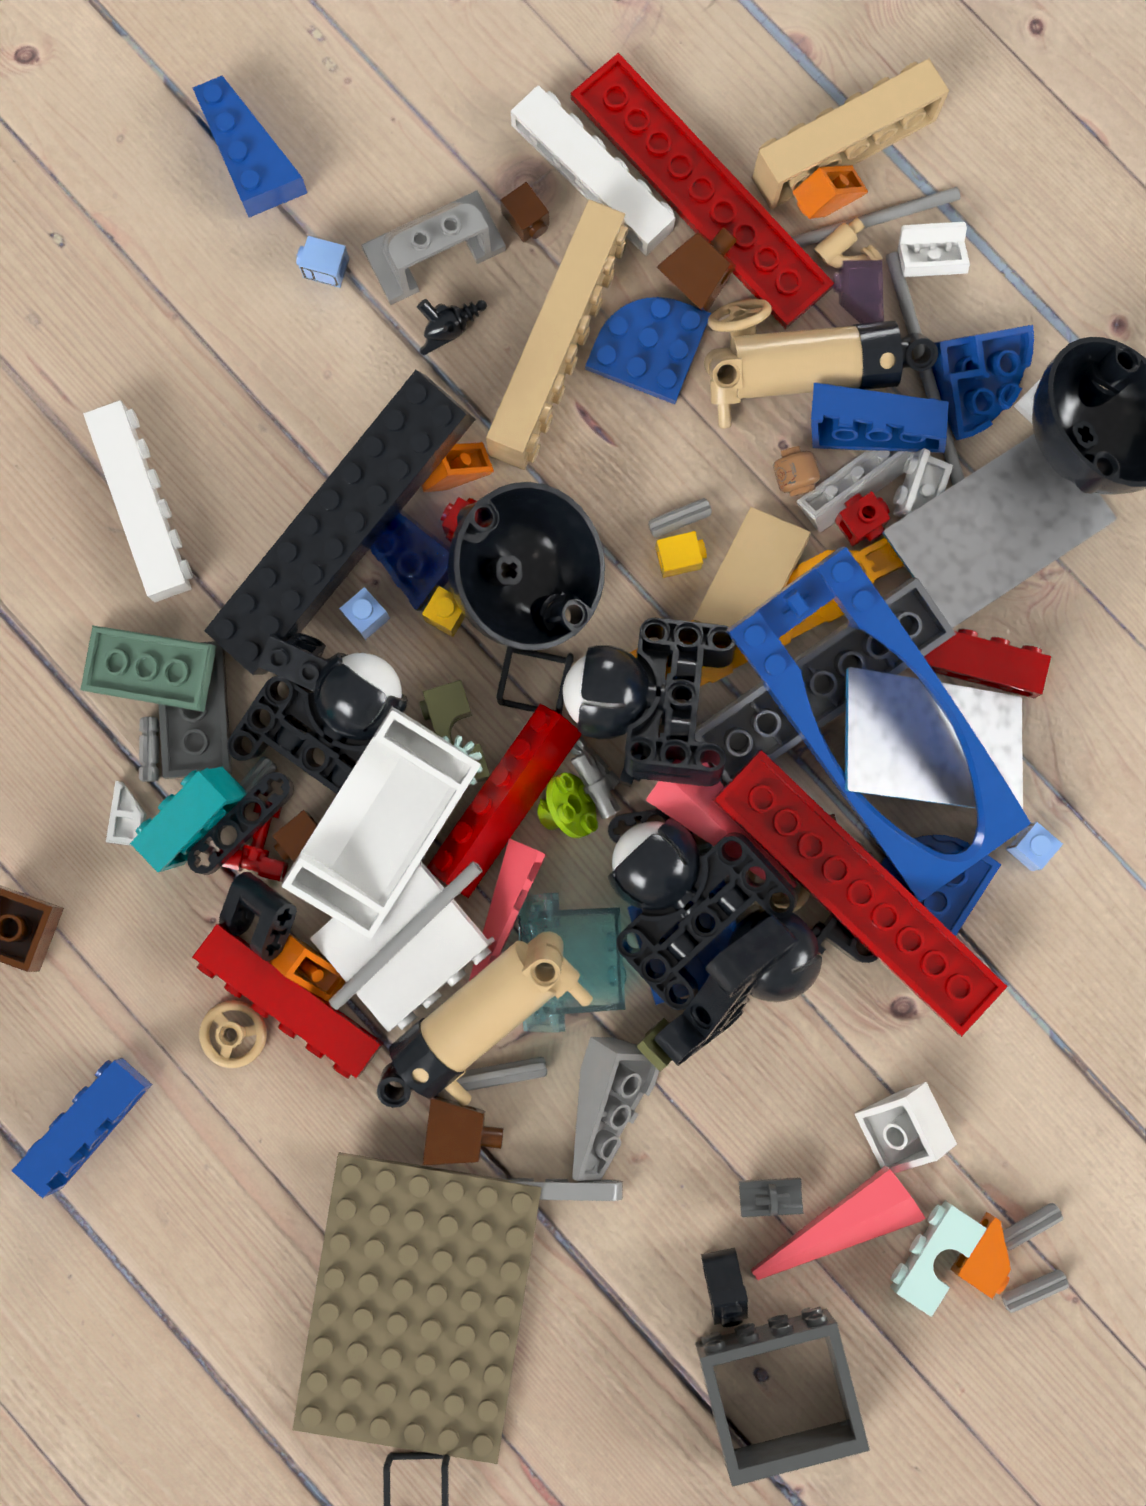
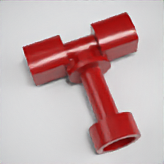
(255, 857)

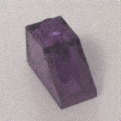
(861, 289)

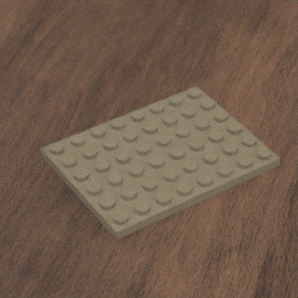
(417, 1308)

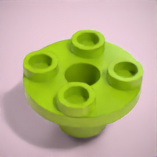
(568, 807)

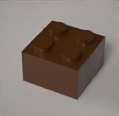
(26, 929)

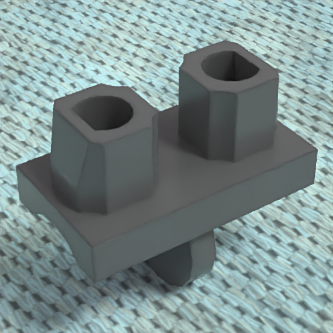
(770, 1197)

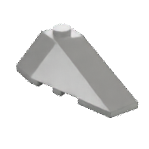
(610, 1088)

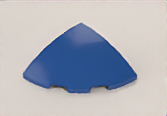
(981, 376)

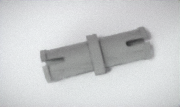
(595, 784)

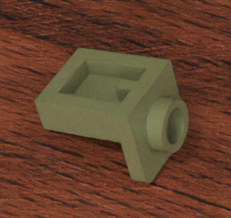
(651, 1049)

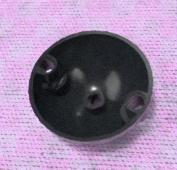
(1091, 431)
(546, 556)

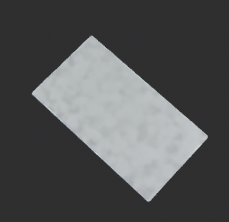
(995, 530)
(907, 747)

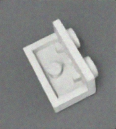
(933, 249)
(923, 481)

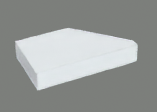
(124, 816)

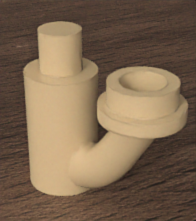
(836, 243)

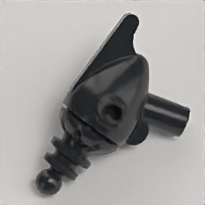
(446, 322)

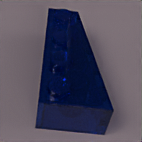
(413, 559)

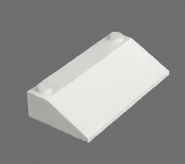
(381, 823)

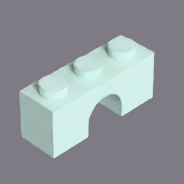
(916, 1278)

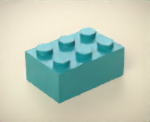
(187, 817)

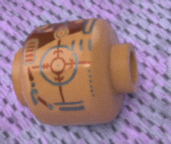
(796, 471)

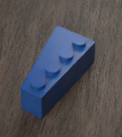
(252, 157)
(876, 420)
(81, 1128)

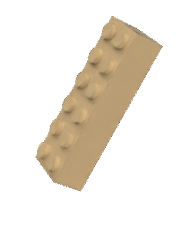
(851, 131)

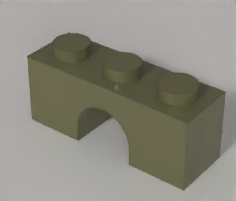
(445, 707)

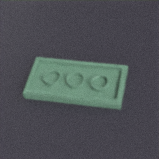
(148, 668)

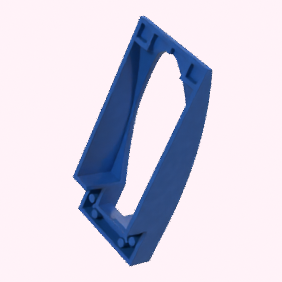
(844, 581)

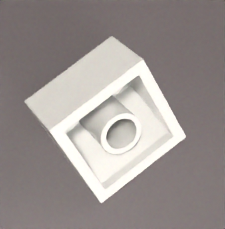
(906, 1129)

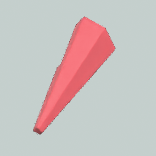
(698, 812)
(512, 887)
(865, 1214)

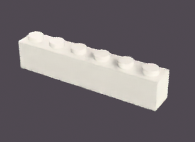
(591, 168)
(138, 501)

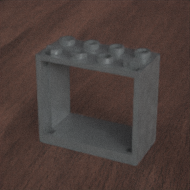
(797, 1449)

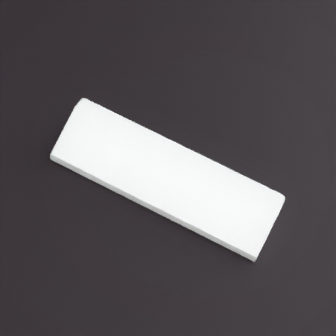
(862, 475)

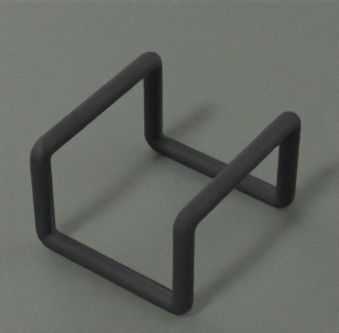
(566, 660)
(414, 1456)

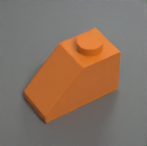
(829, 190)
(460, 466)
(308, 968)
(989, 1262)

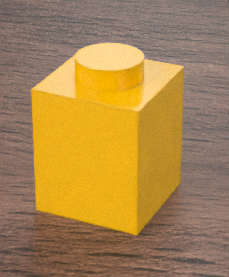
(680, 554)
(443, 612)

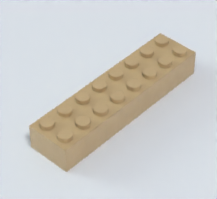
(556, 335)

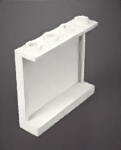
(421, 966)

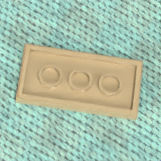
(753, 568)

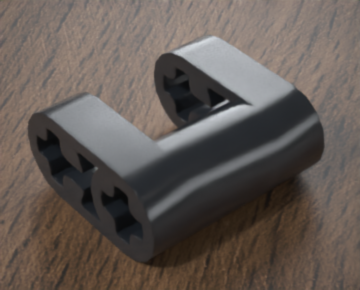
(253, 897)

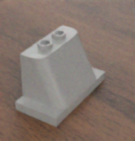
(427, 236)

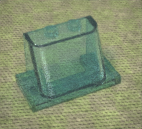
(588, 946)

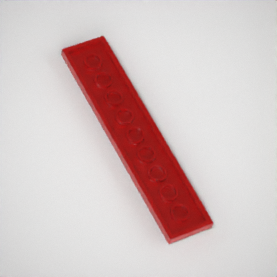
(701, 188)
(860, 893)

